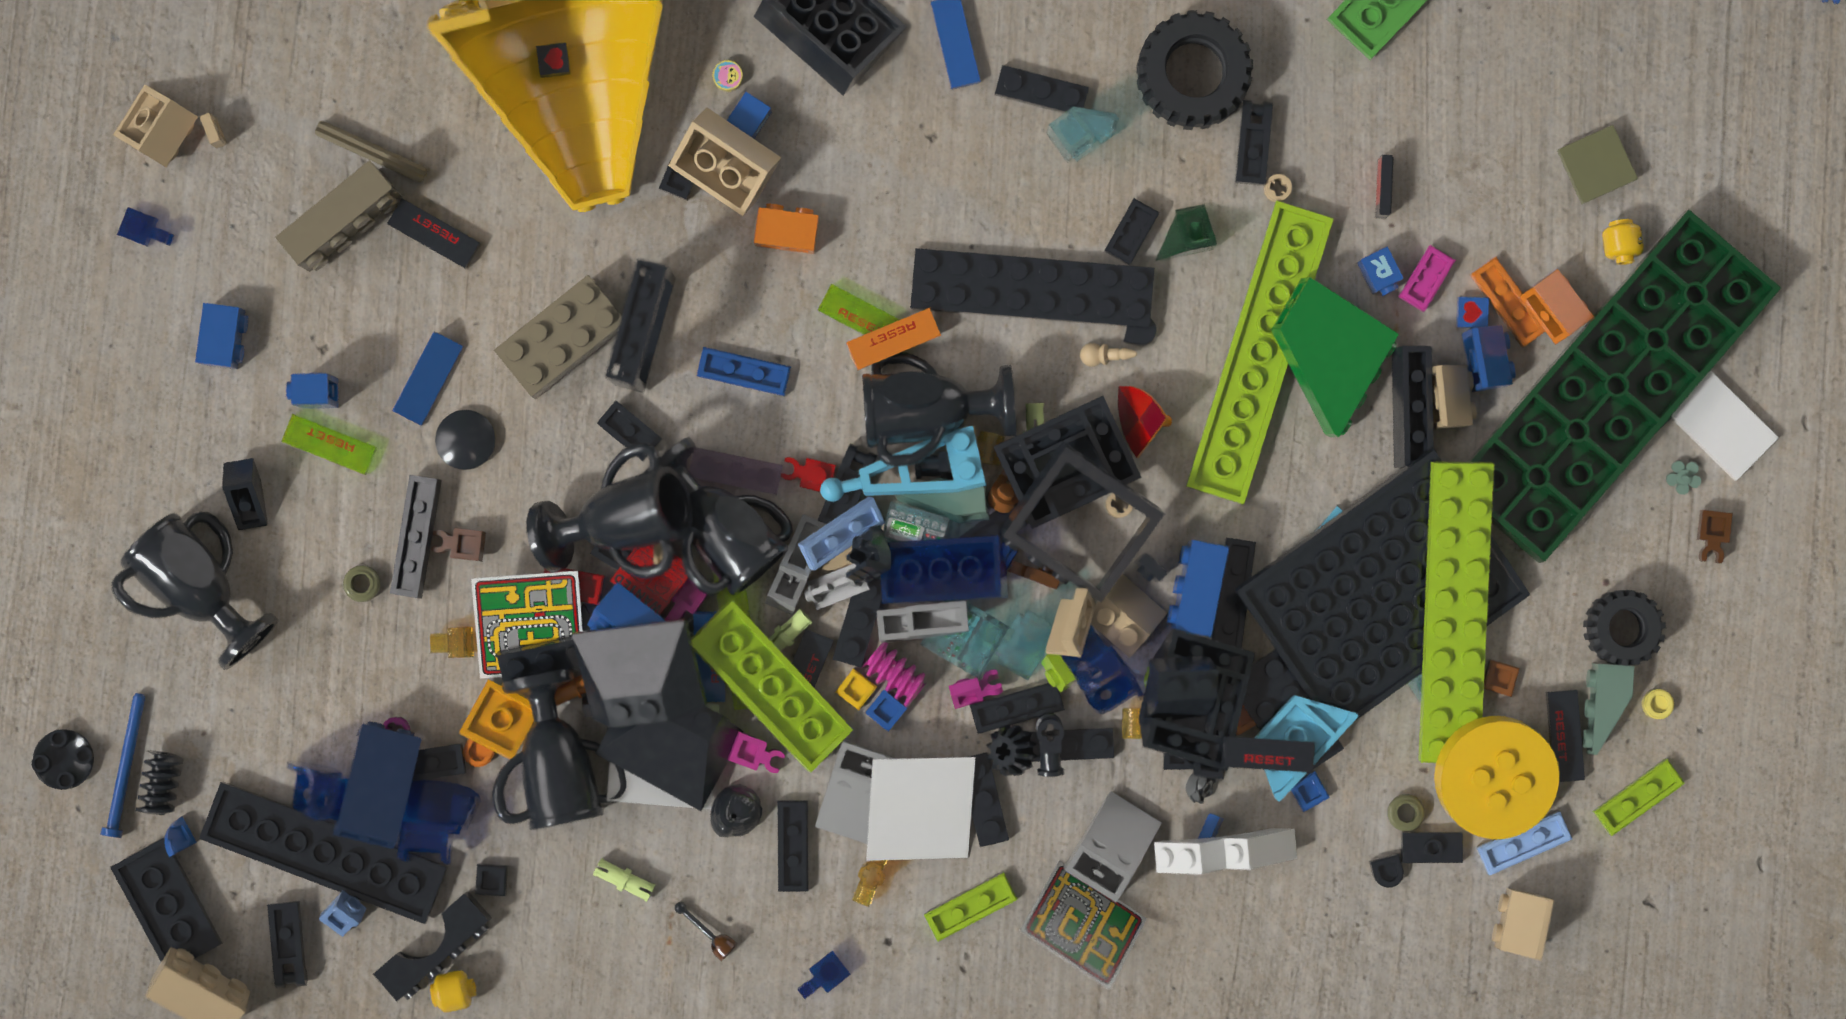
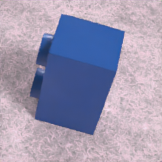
(221, 336)
(313, 391)

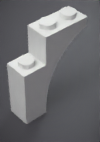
(1226, 852)

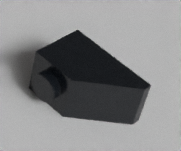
(244, 494)

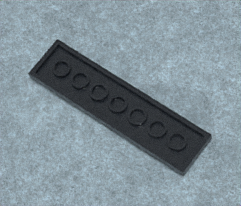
(1032, 288)
(311, 851)

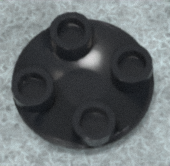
(465, 439)
(63, 759)

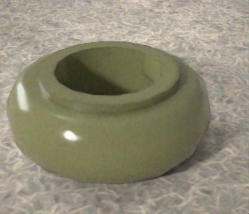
(349, 586)
(1419, 813)

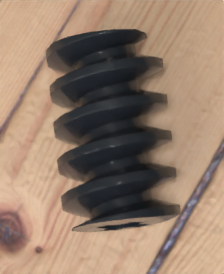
(160, 783)

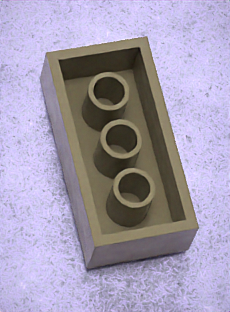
(339, 217)
(560, 337)

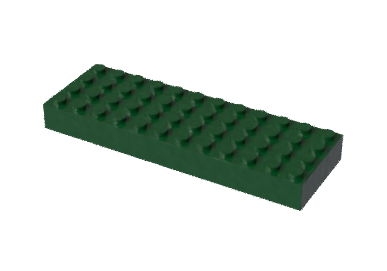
(1619, 382)

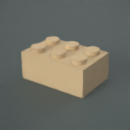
(724, 161)
(196, 989)

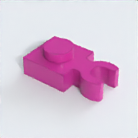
(751, 752)

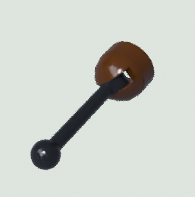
(721, 944)

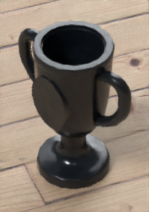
(926, 407)
(619, 517)
(727, 530)
(190, 582)
(553, 762)

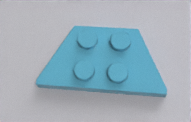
(1307, 722)

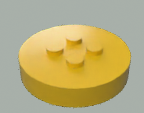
(1496, 777)

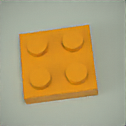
(498, 720)

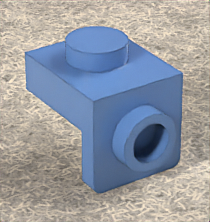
(343, 913)

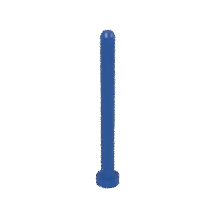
(124, 769)

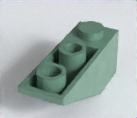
(958, 506)
(1609, 695)

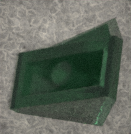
(1188, 234)

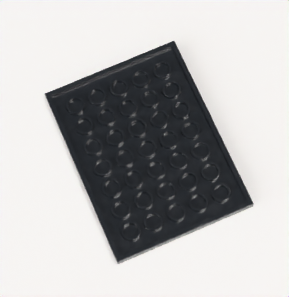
(1353, 595)

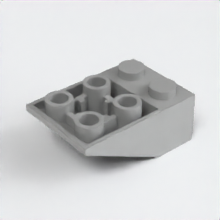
(848, 793)
(1112, 846)

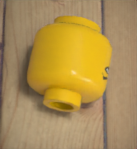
(1623, 241)
(452, 991)

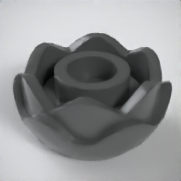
(1199, 788)

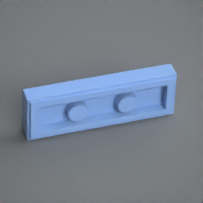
(839, 533)
(1504, 853)

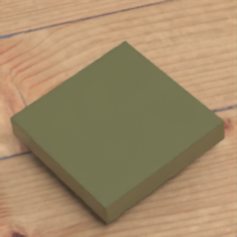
(1597, 164)

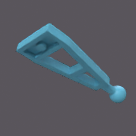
(964, 464)

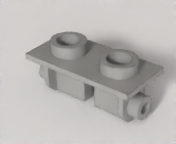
(833, 588)

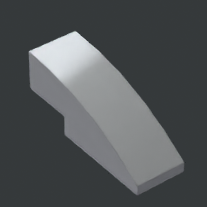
(793, 570)
(922, 621)

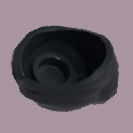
(741, 805)

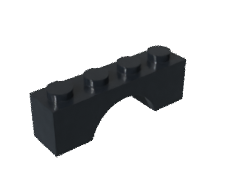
(461, 921)

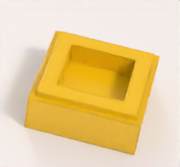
(856, 689)

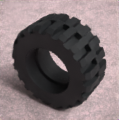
(1208, 32)

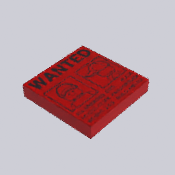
(654, 591)

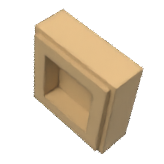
(213, 130)

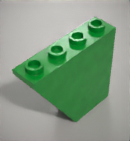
(1331, 351)

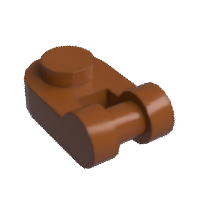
(1001, 495)

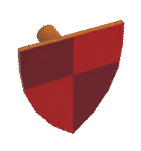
(1140, 417)

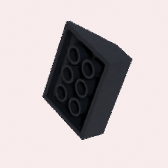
(833, 35)

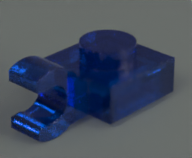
(142, 228)
(826, 973)

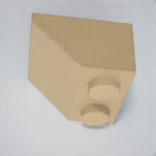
(155, 126)
(1452, 397)
(1126, 616)
(1522, 923)

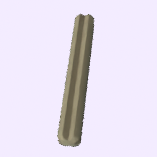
(370, 151)

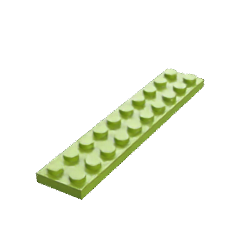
(1254, 359)
(1455, 601)

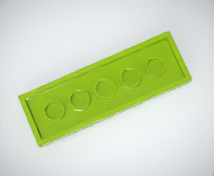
(770, 686)

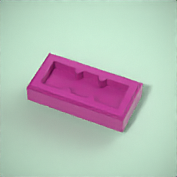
(1426, 278)

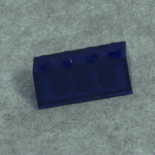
(945, 571)

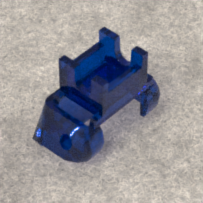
(1114, 674)
(323, 783)
(433, 816)

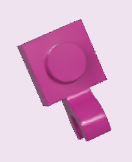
(687, 599)
(972, 691)

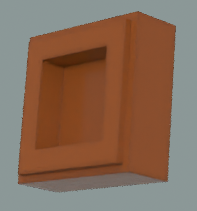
(1500, 678)

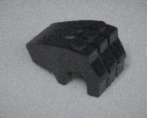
(870, 556)

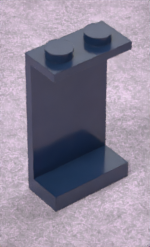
(378, 785)

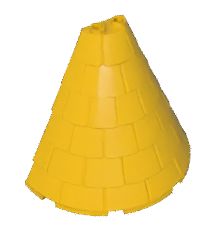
(572, 125)

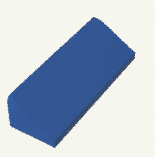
(427, 378)

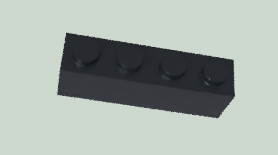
(1412, 403)

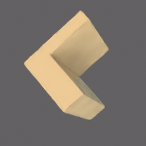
(1071, 624)

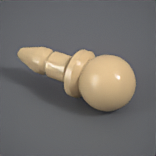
(1094, 354)

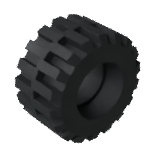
(1649, 627)

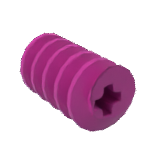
(895, 673)

